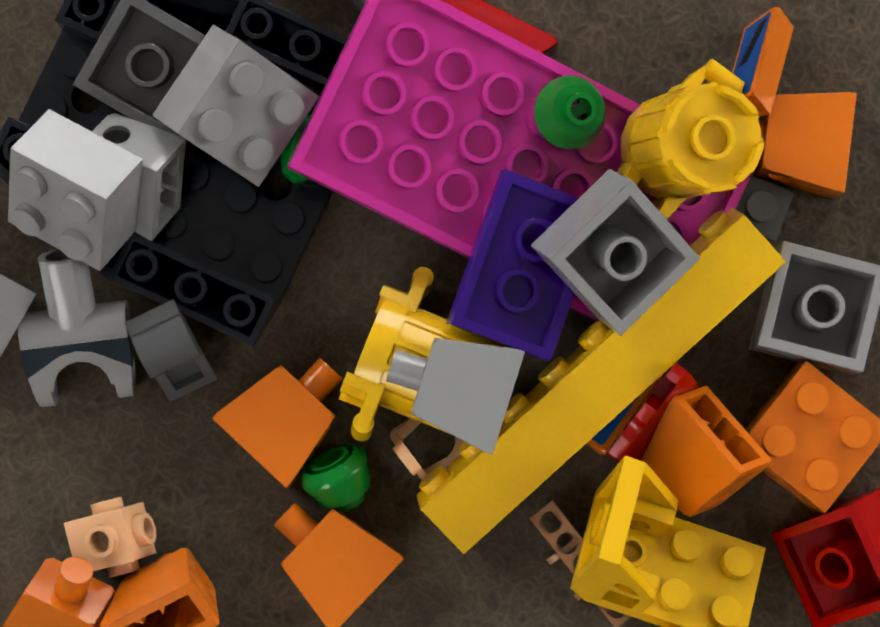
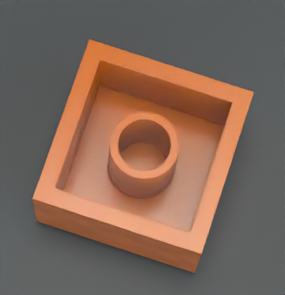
(814, 436)

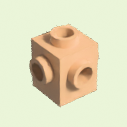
(113, 536)

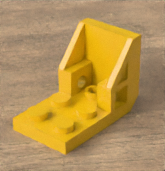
(659, 565)

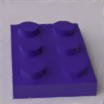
(507, 286)

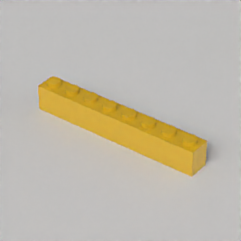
(596, 384)

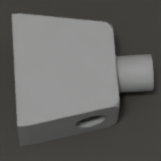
(161, 168)
(460, 387)

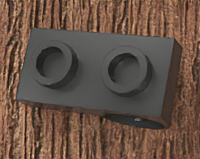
(170, 350)

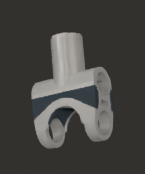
(74, 331)

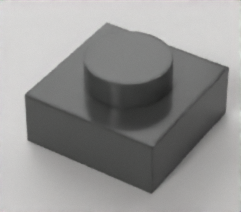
(765, 206)

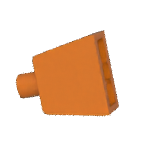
(808, 142)
(282, 419)
(702, 452)
(334, 562)
(165, 594)
(62, 597)

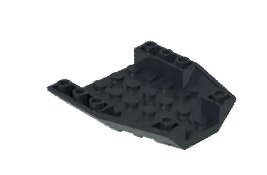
(228, 244)

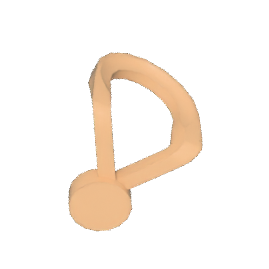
(397, 436)

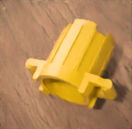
(692, 139)
(401, 327)

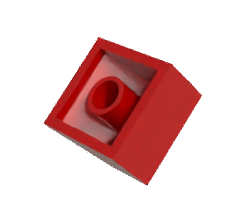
(836, 559)

